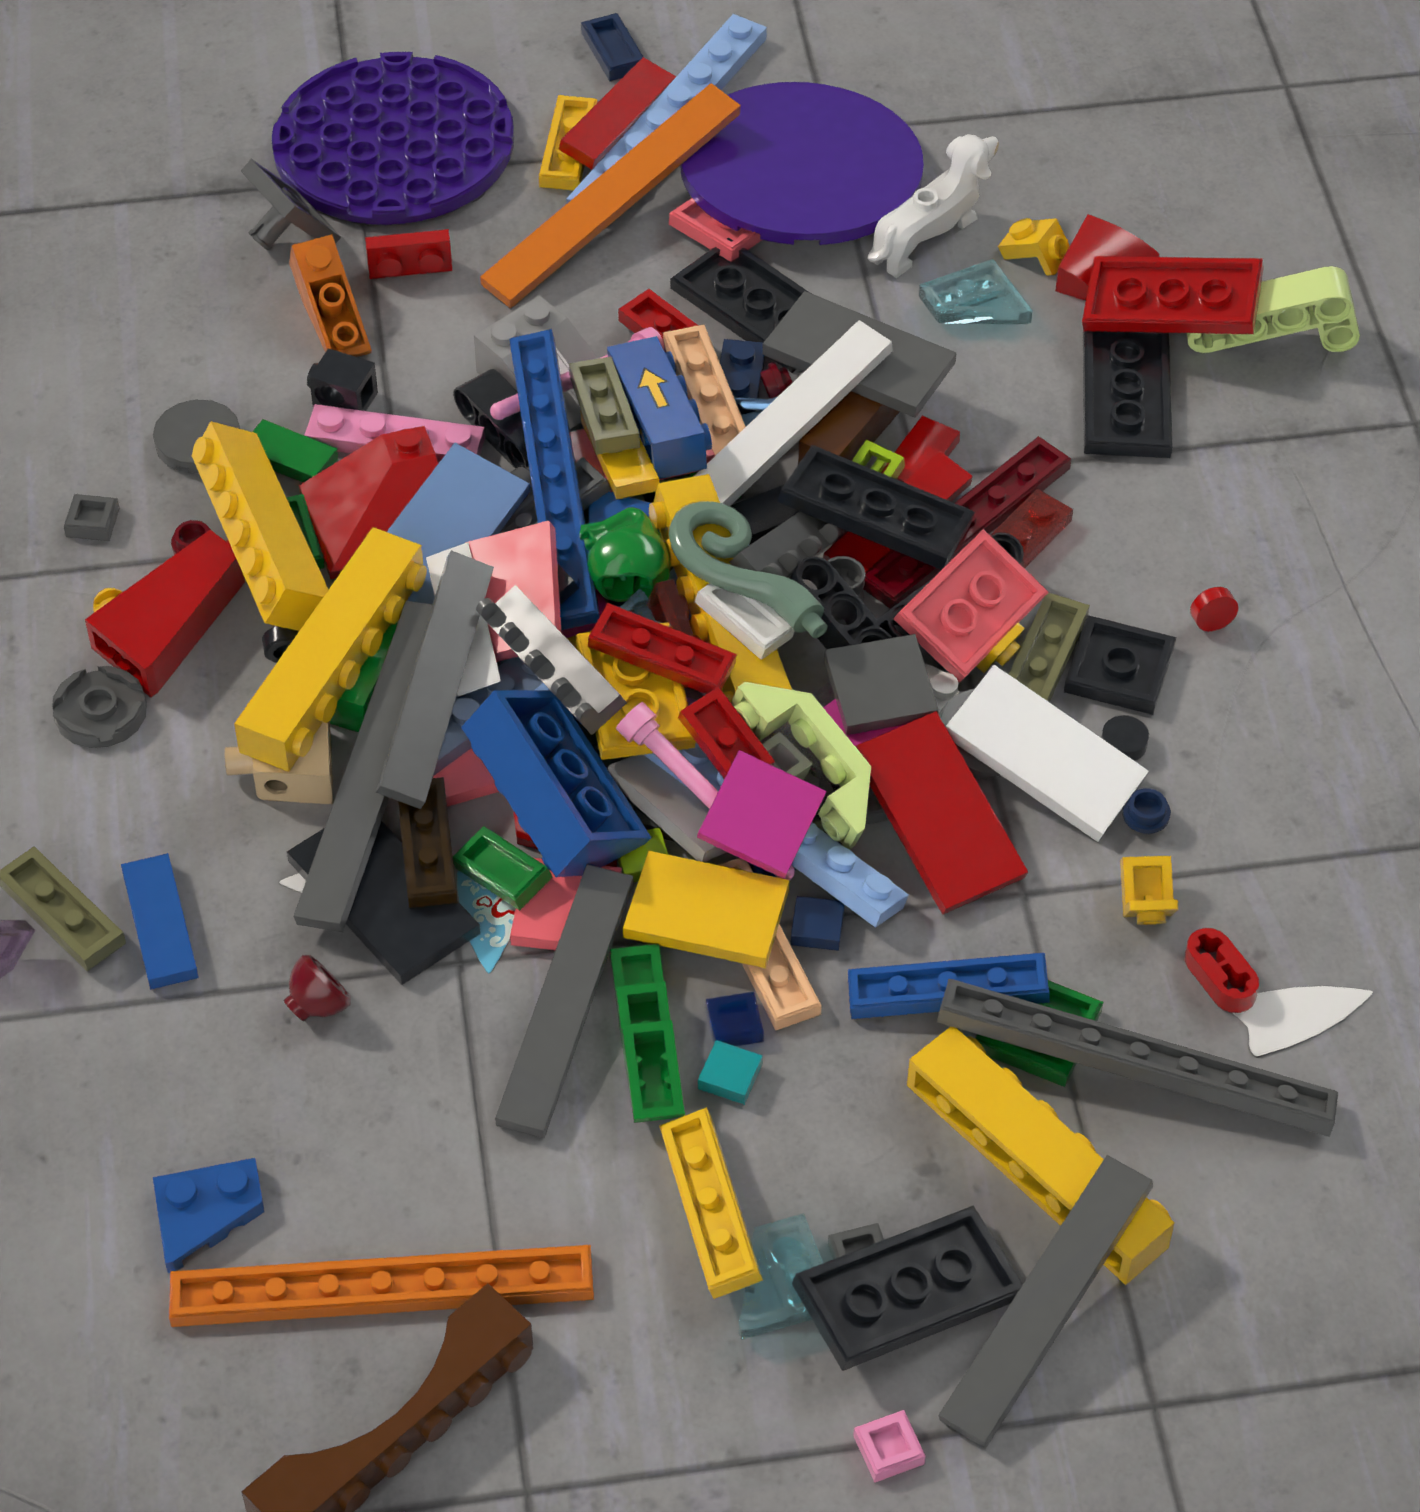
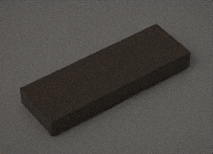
(428, 850)

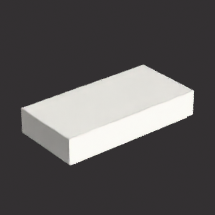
(746, 619)

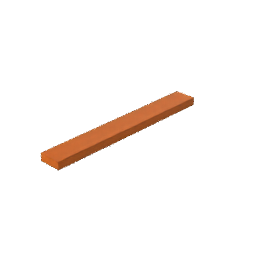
(610, 195)
(377, 1285)

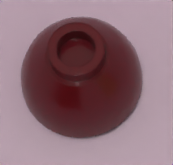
(315, 990)

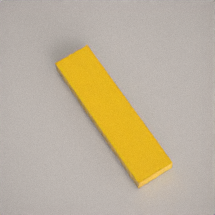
(710, 1203)

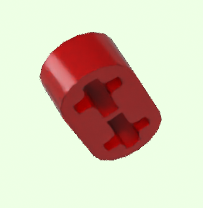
(1215, 973)

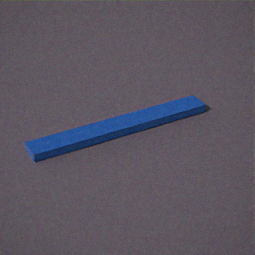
(553, 466)

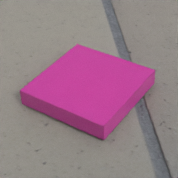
(761, 814)

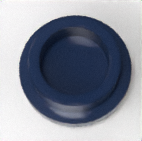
(1146, 811)

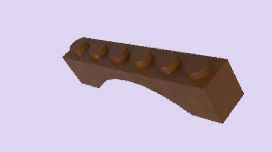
(478, 1348)

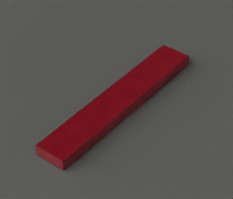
(991, 500)

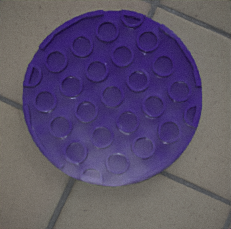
(393, 138)
(805, 164)

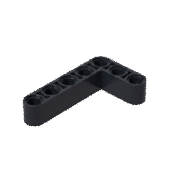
(841, 600)

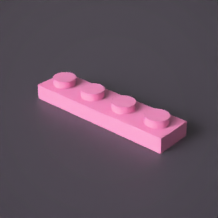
(354, 428)

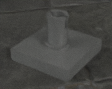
(286, 208)

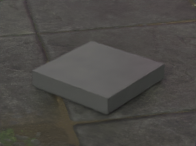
(880, 684)

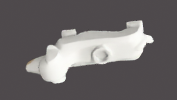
(935, 206)

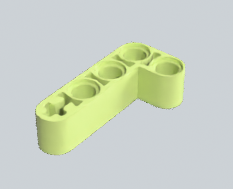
(1294, 305)

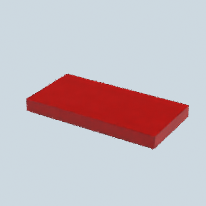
(1173, 295)
(940, 813)

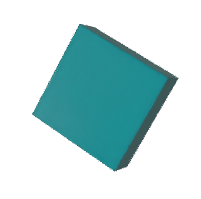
(730, 1072)

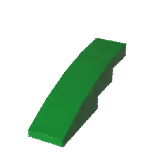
(646, 1033)

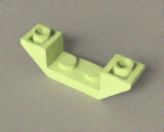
(771, 707)

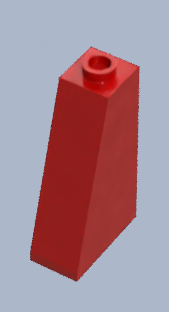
(166, 611)

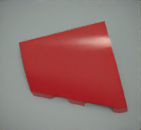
(1093, 239)

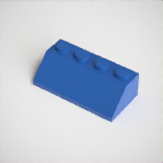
(554, 781)

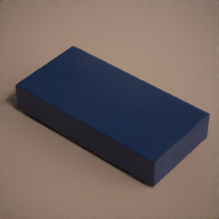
(611, 45)

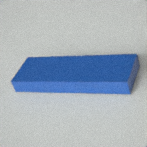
(159, 921)

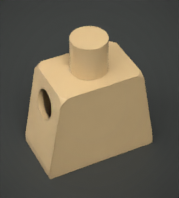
(306, 782)

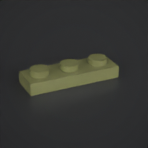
(604, 405)
(1049, 644)
(61, 908)

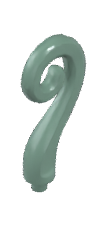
(782, 594)

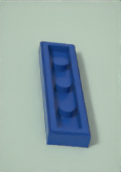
(922, 985)

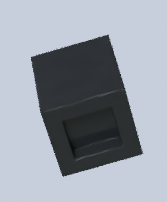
(342, 381)

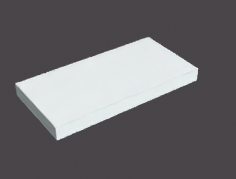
(1045, 752)

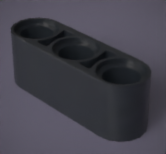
(474, 402)

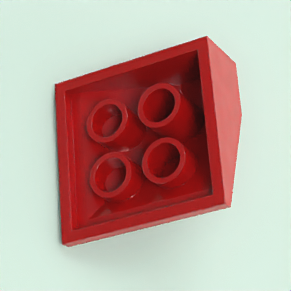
(366, 492)

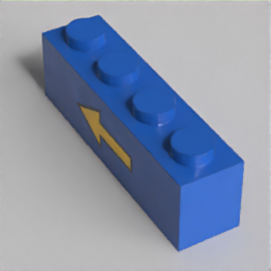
(661, 407)

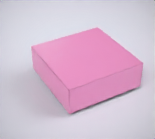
(889, 1446)

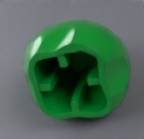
(625, 554)

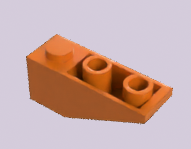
(328, 296)

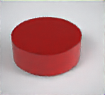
(1214, 609)

